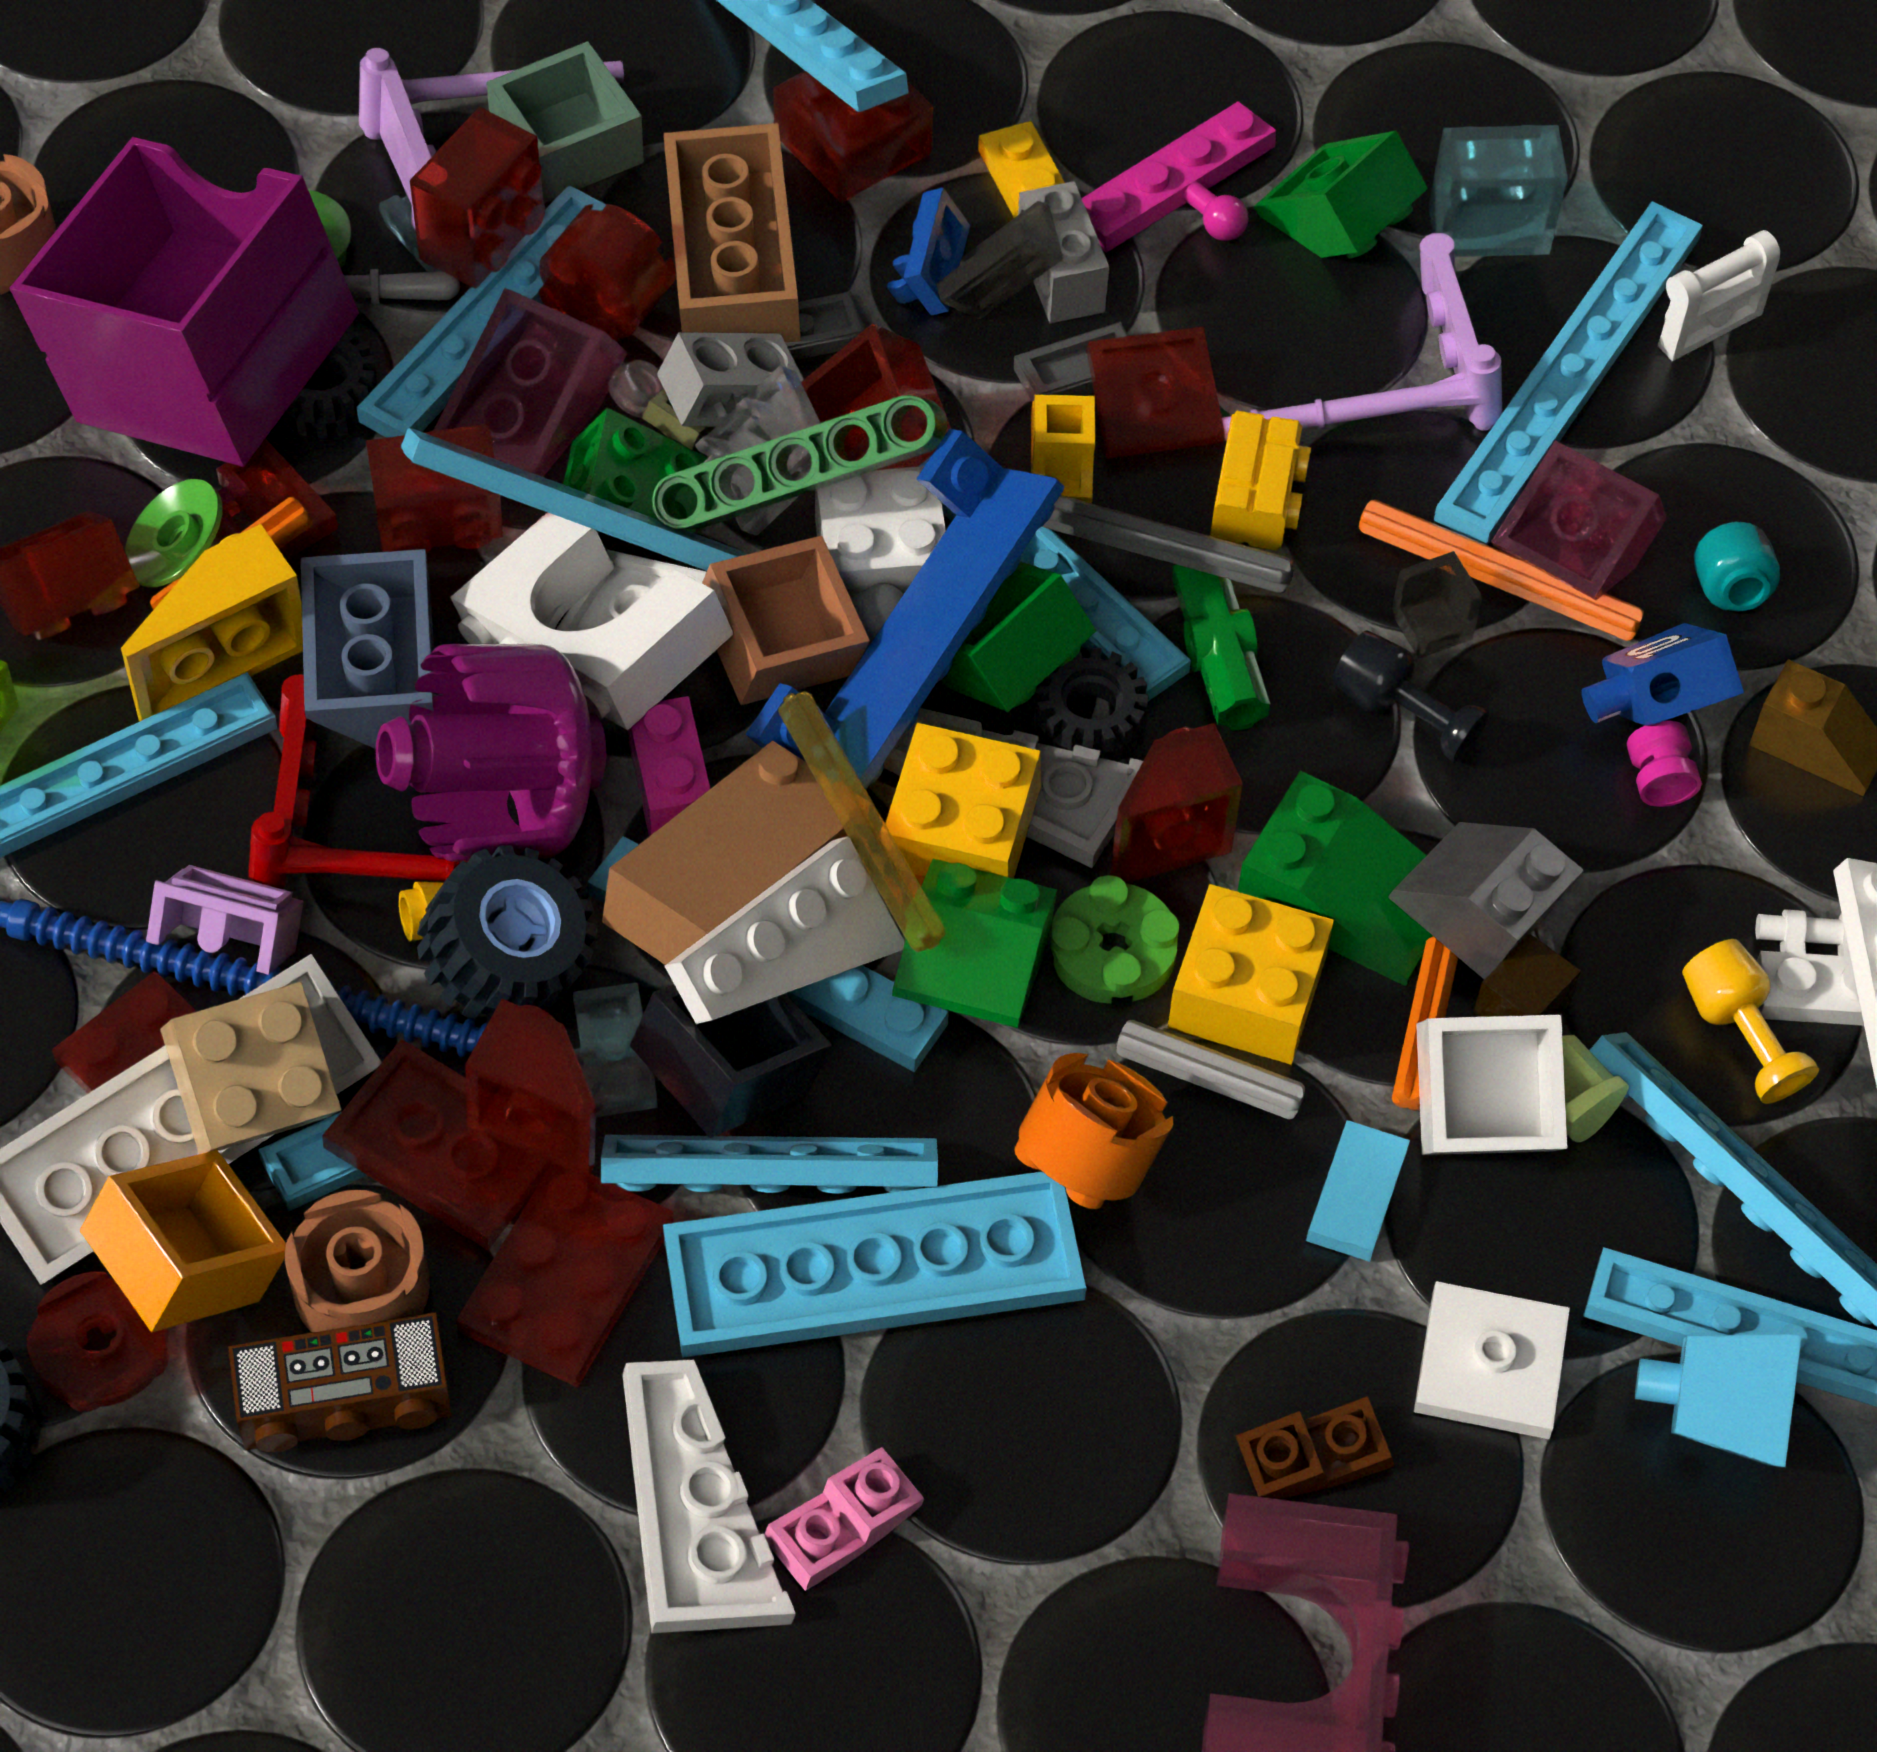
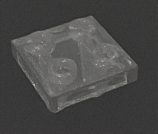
(767, 413)

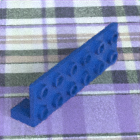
(945, 601)

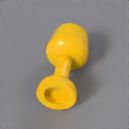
(1730, 989)

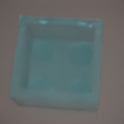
(1498, 189)

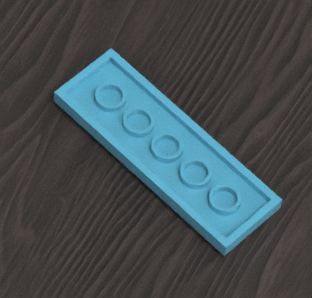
(872, 1263)

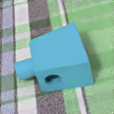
(1729, 1392)

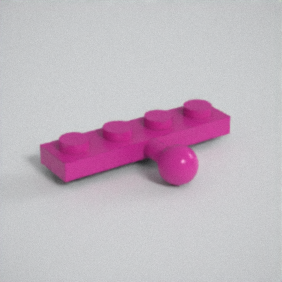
(1183, 175)

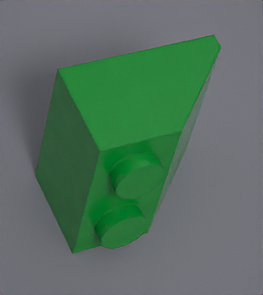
(1345, 195)
(989, 947)

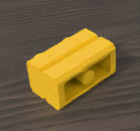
(1257, 480)

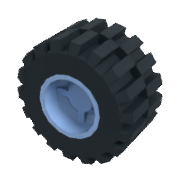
(506, 932)

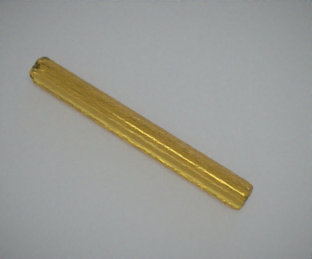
(862, 822)

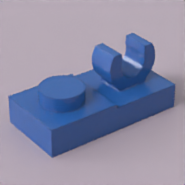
(935, 252)

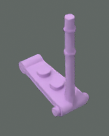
(388, 112)
(1476, 367)

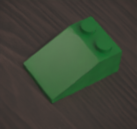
(1341, 863)

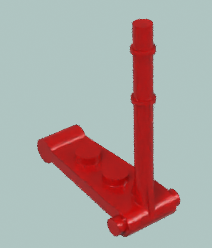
(272, 843)

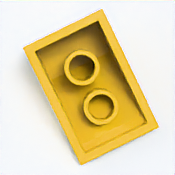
(222, 619)

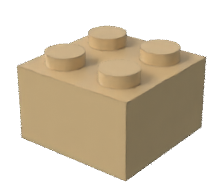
(250, 1068)

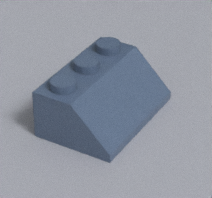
(365, 639)

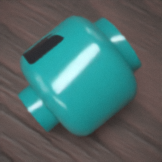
(1737, 566)

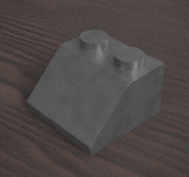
(1486, 890)

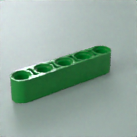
(770, 468)

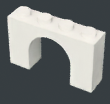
(621, 663)

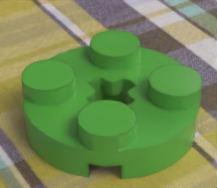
(1120, 909)

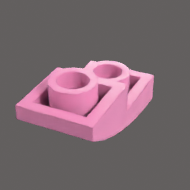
(844, 1520)

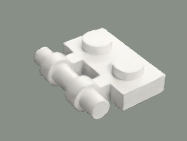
(1805, 984)

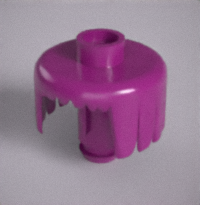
(503, 725)

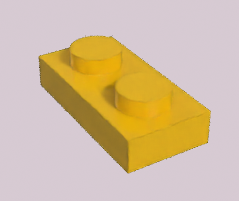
(1018, 161)

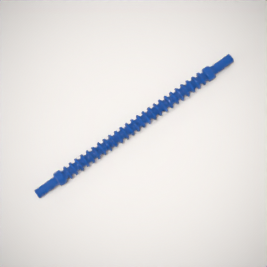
(26, 920)

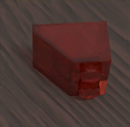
(64, 573)
(1177, 806)
(531, 1088)

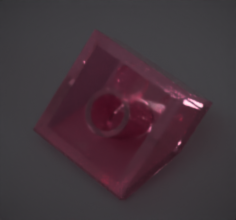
(1581, 522)

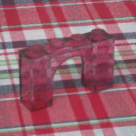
(1347, 1568)

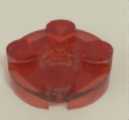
(92, 1376)

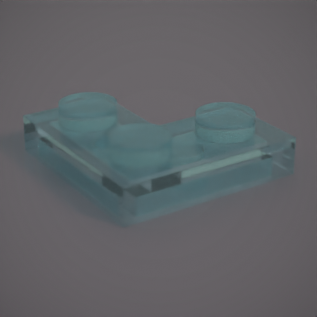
(611, 1067)

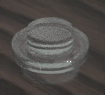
(634, 386)

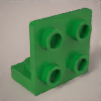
(626, 462)

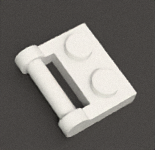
(1719, 295)

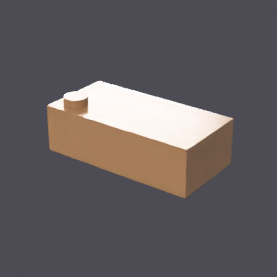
(732, 231)
(719, 853)

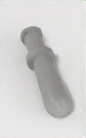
(403, 286)

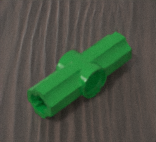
(1222, 646)

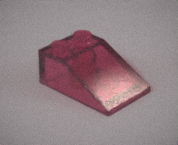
(532, 381)

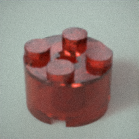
(606, 271)

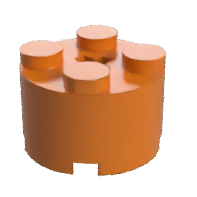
(1094, 1129)

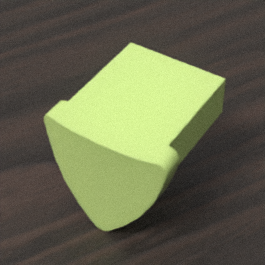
(1590, 1090)

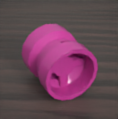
(1664, 765)

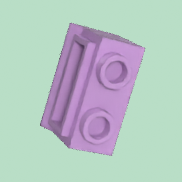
(227, 909)

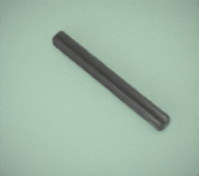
(1171, 544)

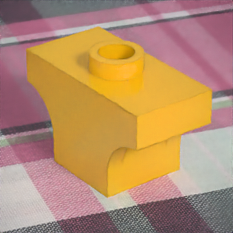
(1064, 442)

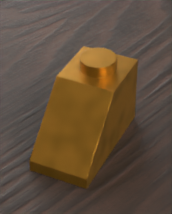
(1818, 728)

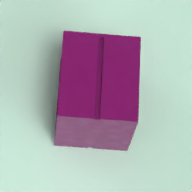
(185, 303)

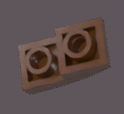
(1315, 1453)

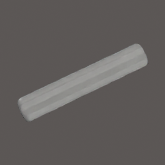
(1210, 1069)

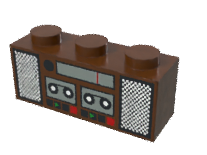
(339, 1382)

